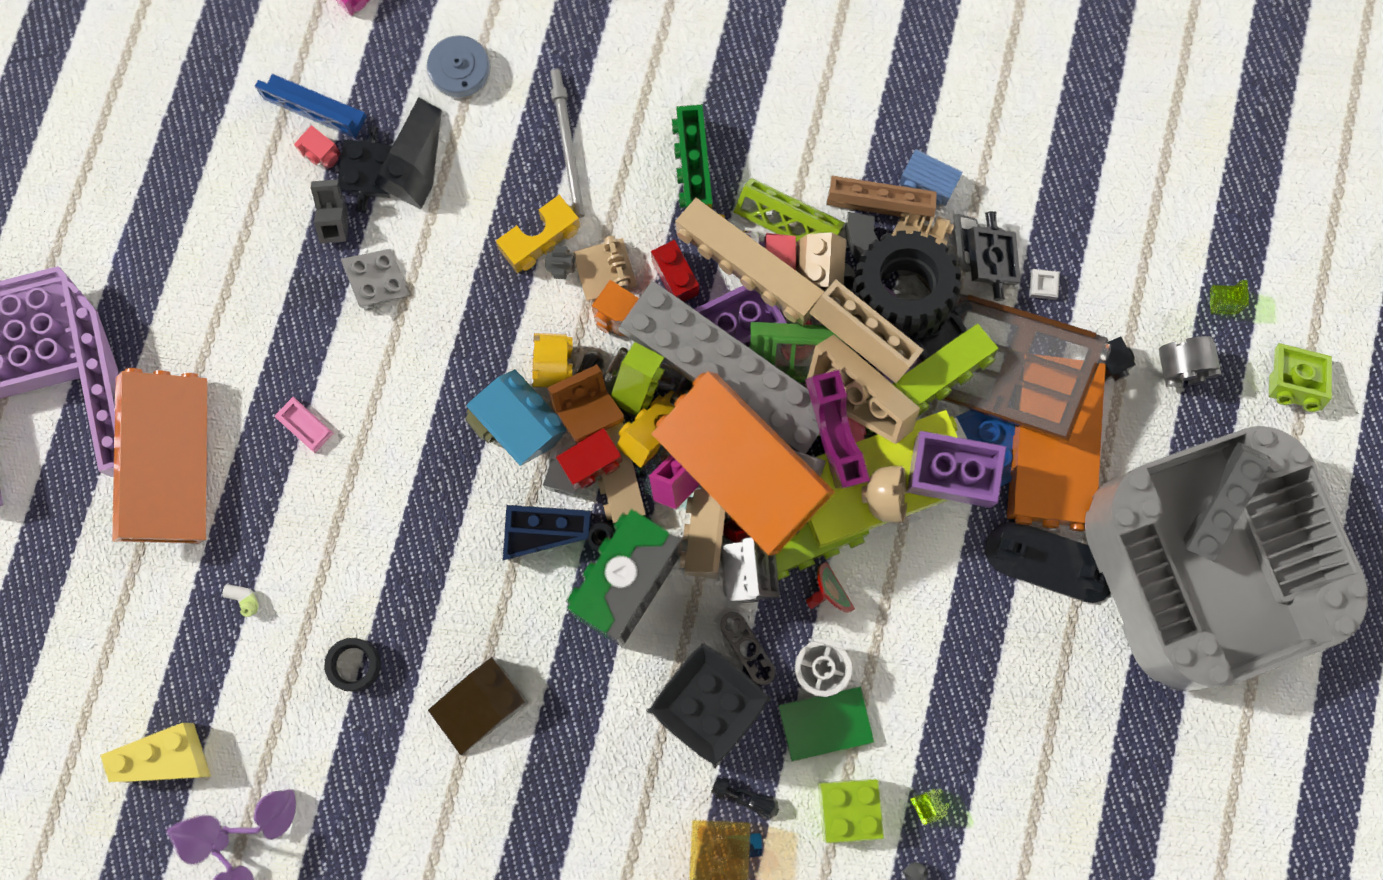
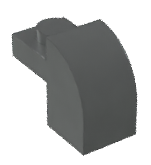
(331, 211)

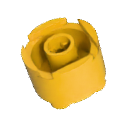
(550, 358)

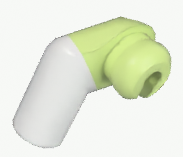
(245, 597)

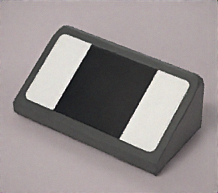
(962, 224)

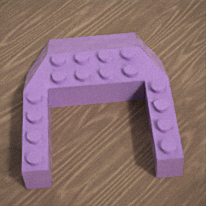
(54, 338)

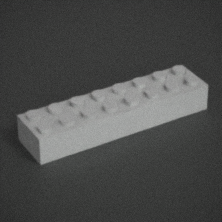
(697, 346)

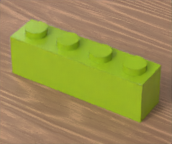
(948, 367)
(803, 550)

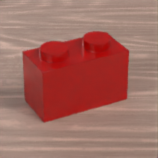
(675, 271)
(590, 459)

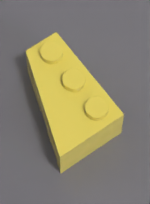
(162, 755)

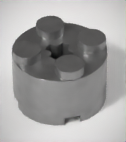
(1189, 361)

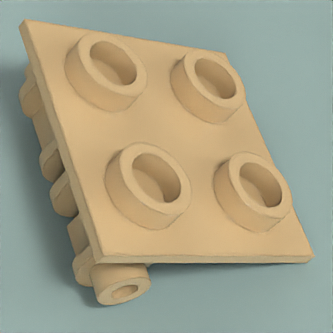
(910, 223)
(604, 263)

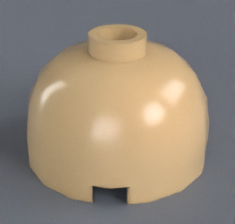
(887, 494)

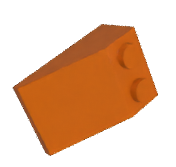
(613, 307)

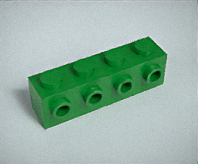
(692, 154)

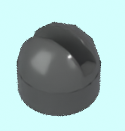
(915, 871)

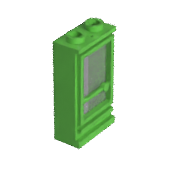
(788, 345)

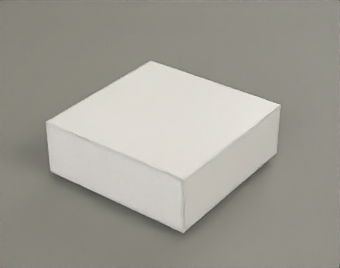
(1044, 284)

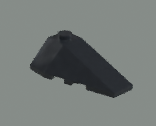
(412, 159)

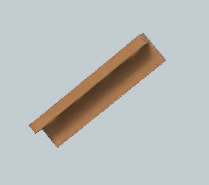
(880, 197)

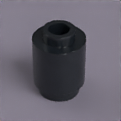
(594, 534)

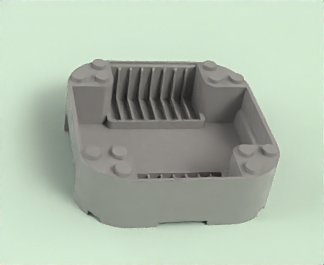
(1270, 596)

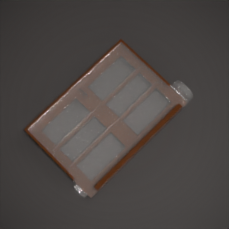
(1037, 372)

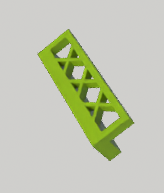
(786, 206)

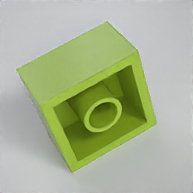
(850, 810)

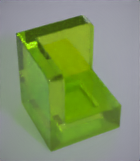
(1229, 298)

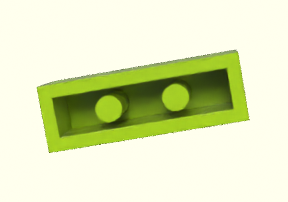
(637, 379)

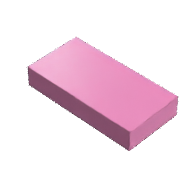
(304, 425)

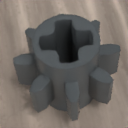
(560, 262)

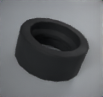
(337, 649)

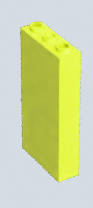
(845, 512)

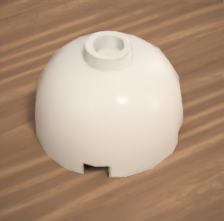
(823, 668)

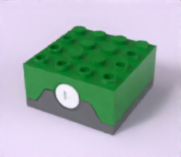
(625, 577)

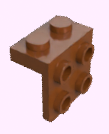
(584, 404)

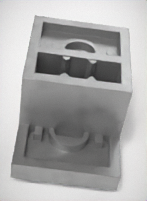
(748, 572)

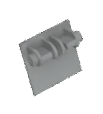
(374, 278)

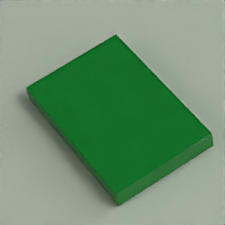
(826, 724)

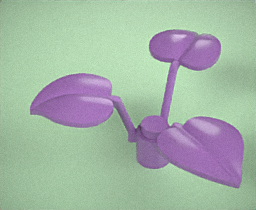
(202, 834)

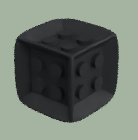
(709, 704)

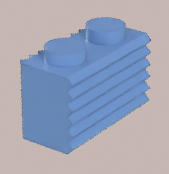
(931, 175)

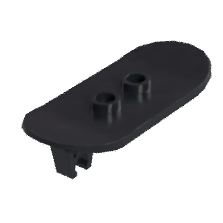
(1046, 561)

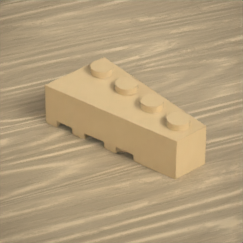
(869, 395)

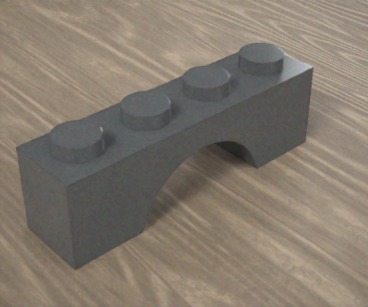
(1239, 482)

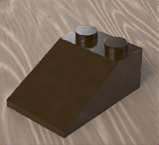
(477, 705)

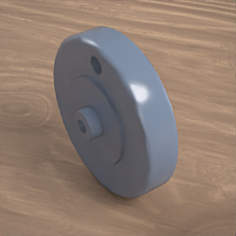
(458, 66)

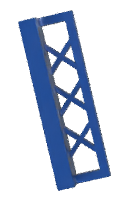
(312, 105)

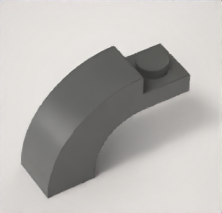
(860, 233)

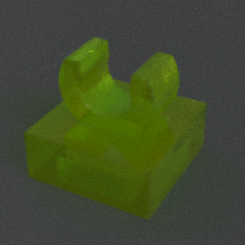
(930, 806)

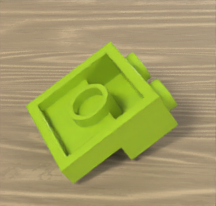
(1301, 378)

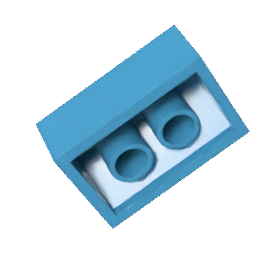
(517, 417)

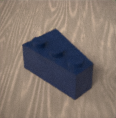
(541, 528)

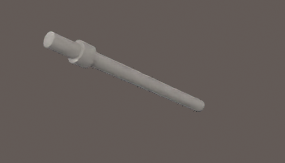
(559, 96)

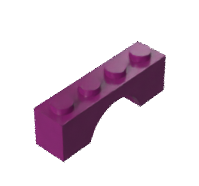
(842, 453)

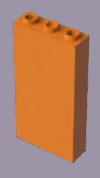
(160, 457)
(742, 462)
(1056, 477)

